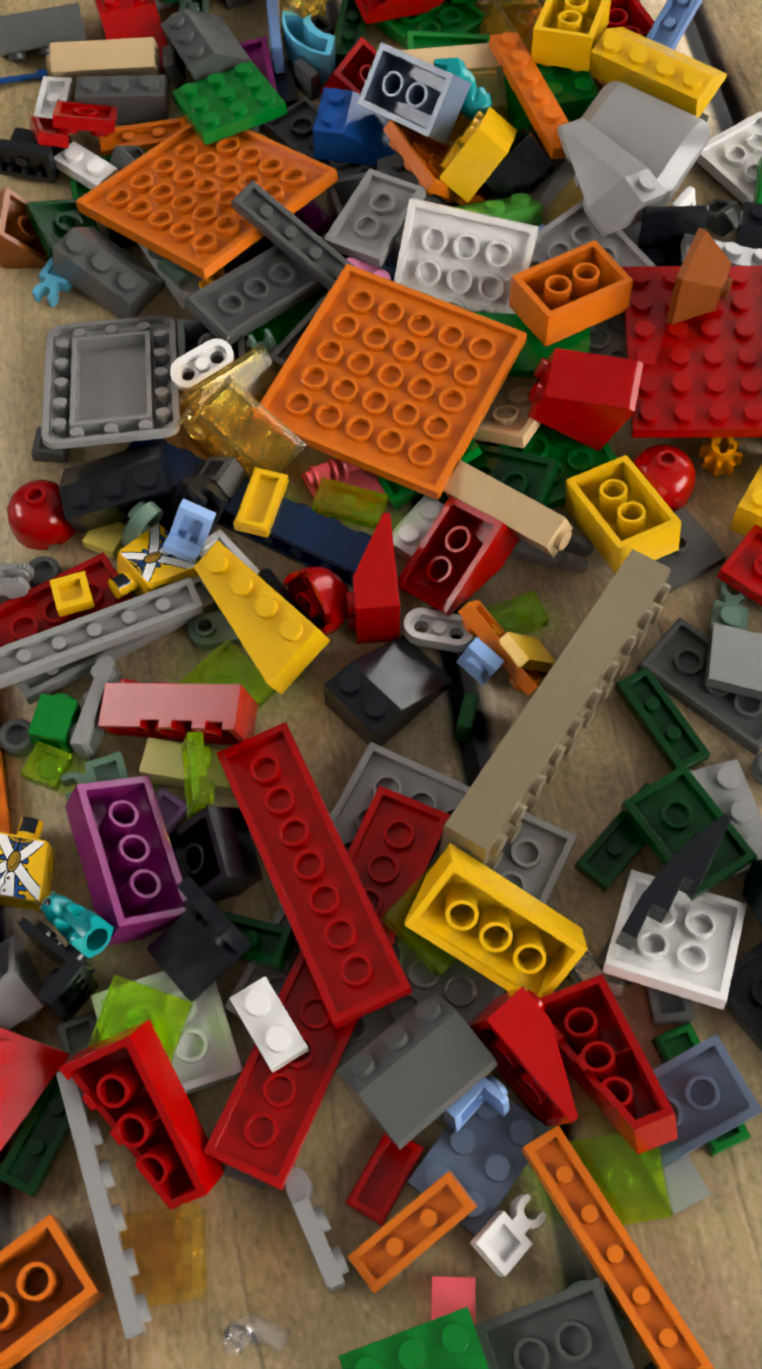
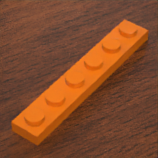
(530, 90)
(613, 1254)

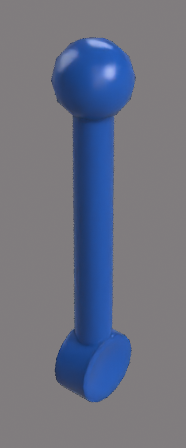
(38, 75)

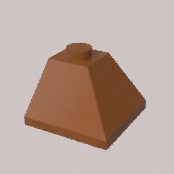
(18, 240)
(700, 280)

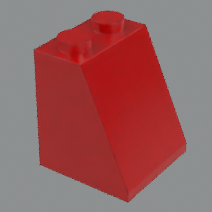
(585, 394)

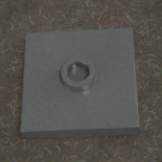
(695, 554)

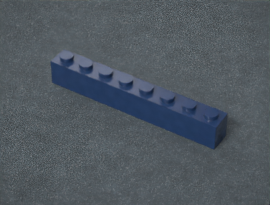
(296, 529)

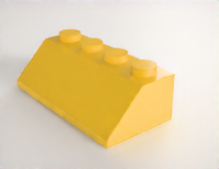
(655, 70)
(494, 925)

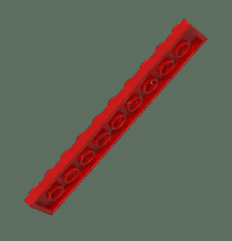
(274, 1111)

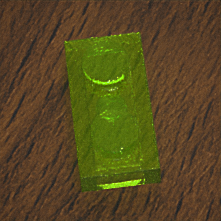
(349, 503)
(520, 614)
(195, 762)

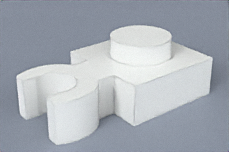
(503, 1237)

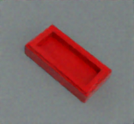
(46, 135)
(383, 1179)

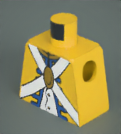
(146, 567)
(25, 866)

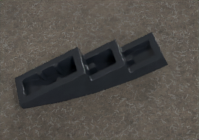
(680, 873)

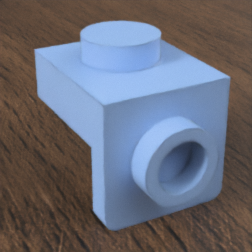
(189, 531)
(480, 661)
(487, 1090)

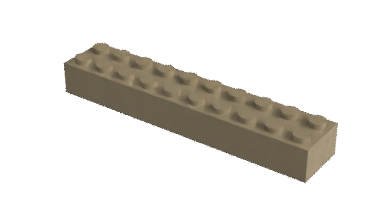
(557, 711)

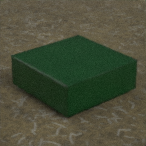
(467, 717)

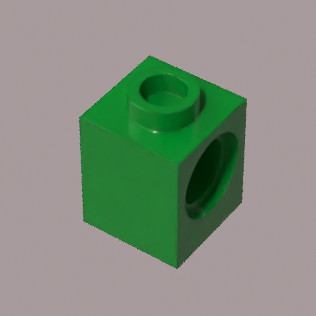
(54, 721)

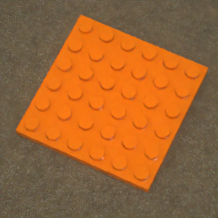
(183, 191)
(393, 379)

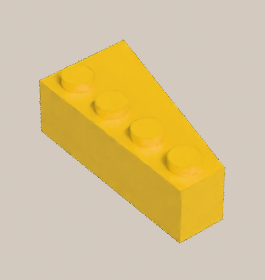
(267, 625)

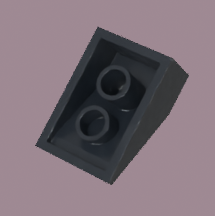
(385, 690)

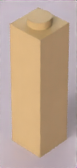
(104, 58)
(522, 515)

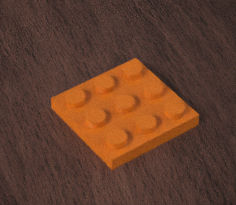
(423, 160)

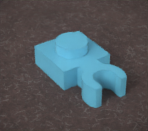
(50, 285)

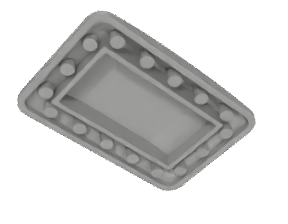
(646, 128)
(110, 382)

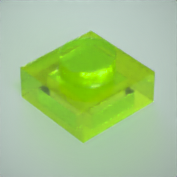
(46, 766)

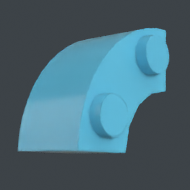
(307, 41)

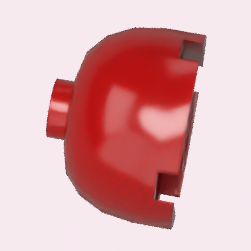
(669, 473)
(38, 515)
(320, 596)

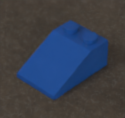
(348, 130)

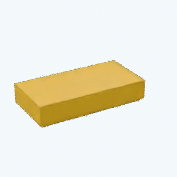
(261, 502)
(527, 652)

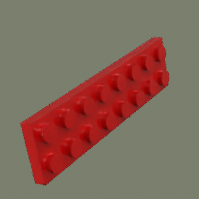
(313, 876)

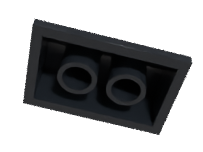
(110, 486)

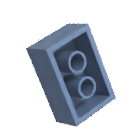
(414, 93)

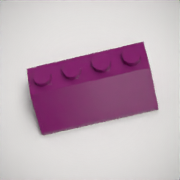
(126, 856)

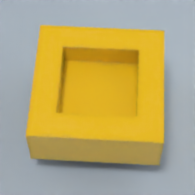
(72, 594)

